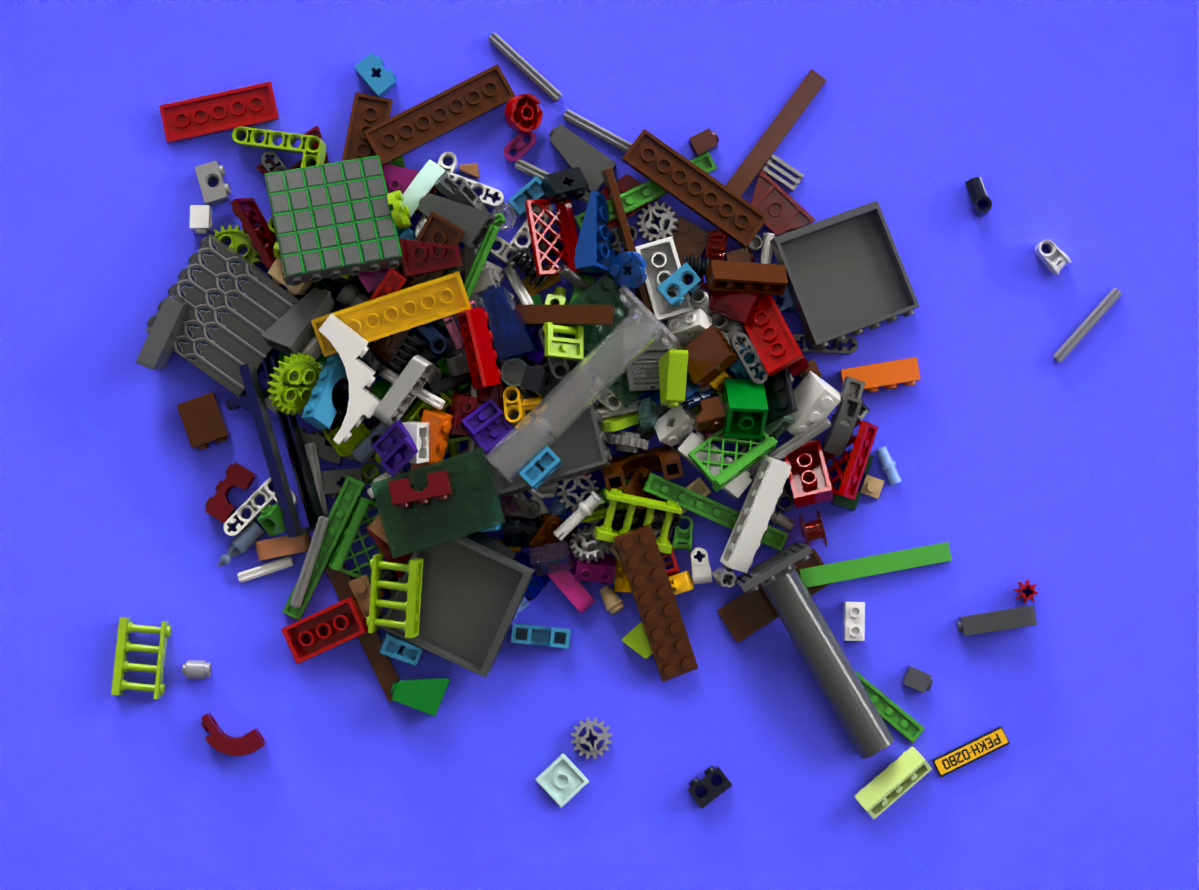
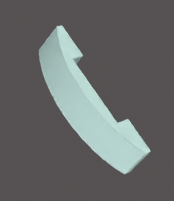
(421, 185)

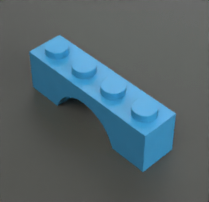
(320, 409)

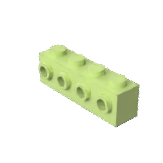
(893, 782)

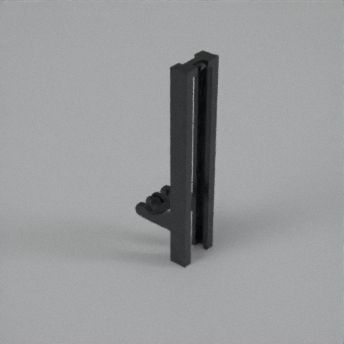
(255, 403)

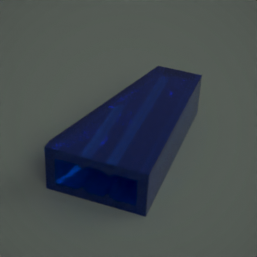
(507, 326)

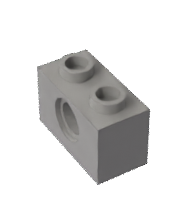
(205, 174)

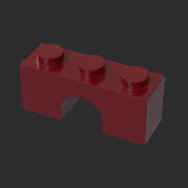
(438, 487)
(219, 505)

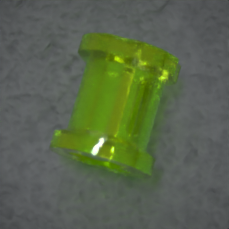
(367, 469)

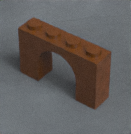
(658, 459)

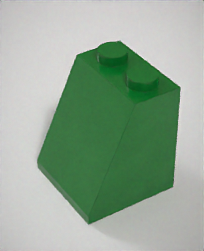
(744, 409)
(421, 693)

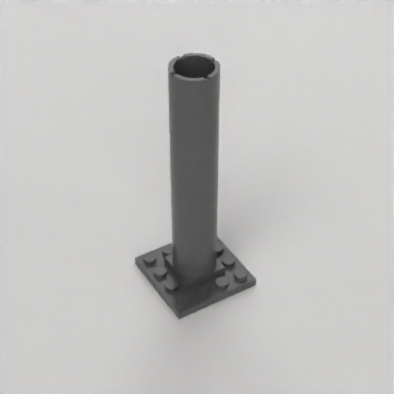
(818, 647)

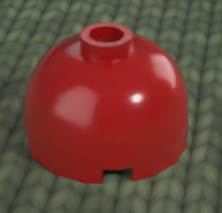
(523, 113)

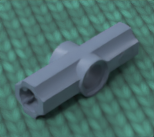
(364, 449)

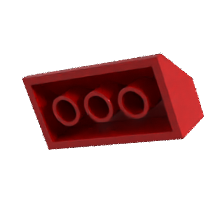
(478, 348)

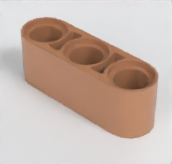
(282, 546)

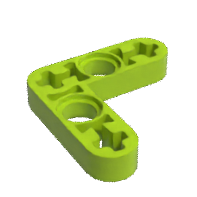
(619, 422)

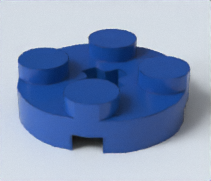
(619, 269)

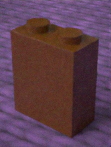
(709, 356)
(204, 421)

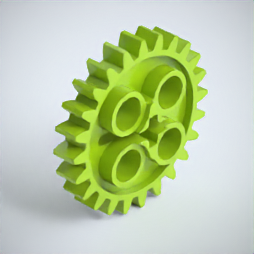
(239, 240)
(294, 370)

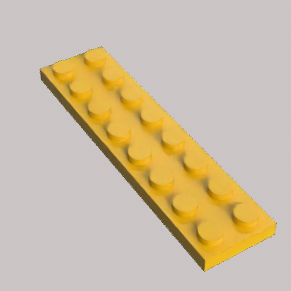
(400, 310)

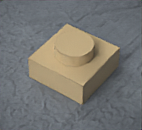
(872, 486)

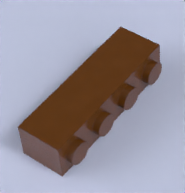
(746, 277)

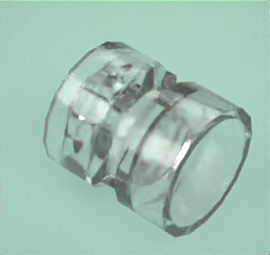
(510, 217)

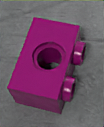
(600, 571)

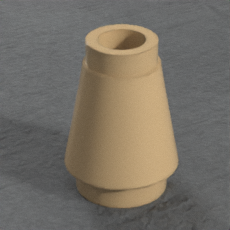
(611, 600)

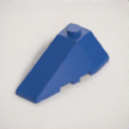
(593, 246)

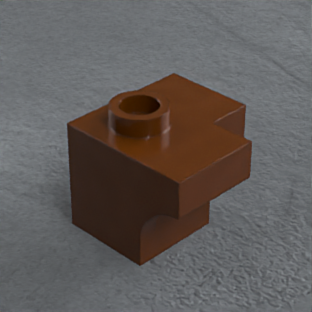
(710, 417)

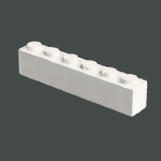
(755, 514)

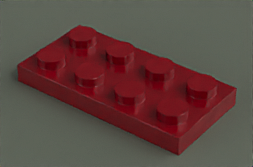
(256, 227)

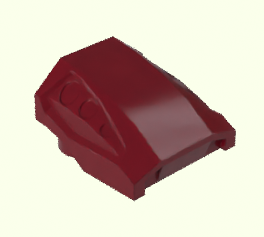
(733, 305)

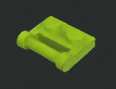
(564, 347)

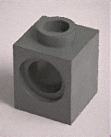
(917, 679)

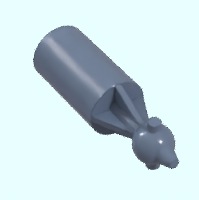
(242, 542)

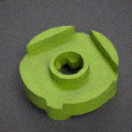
(399, 212)

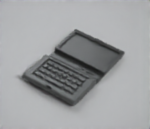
(645, 371)

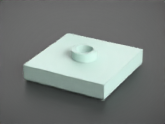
(562, 780)

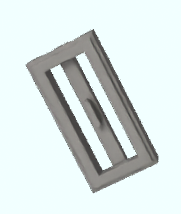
(786, 166)

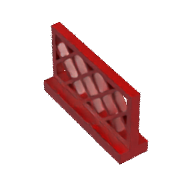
(567, 231)
(856, 460)

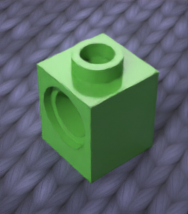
(272, 520)

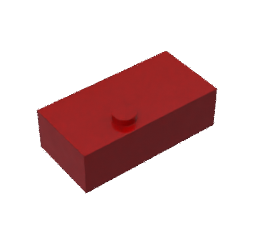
(325, 629)

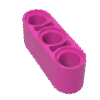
(572, 590)

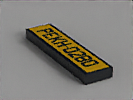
(970, 751)

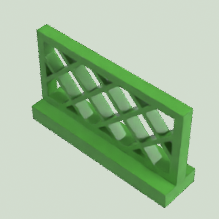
(739, 465)
(348, 538)

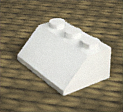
(813, 401)

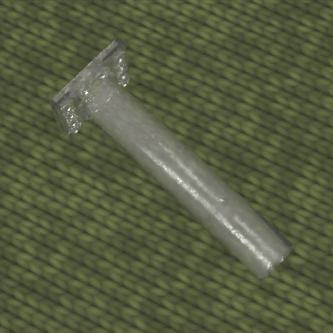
(581, 387)

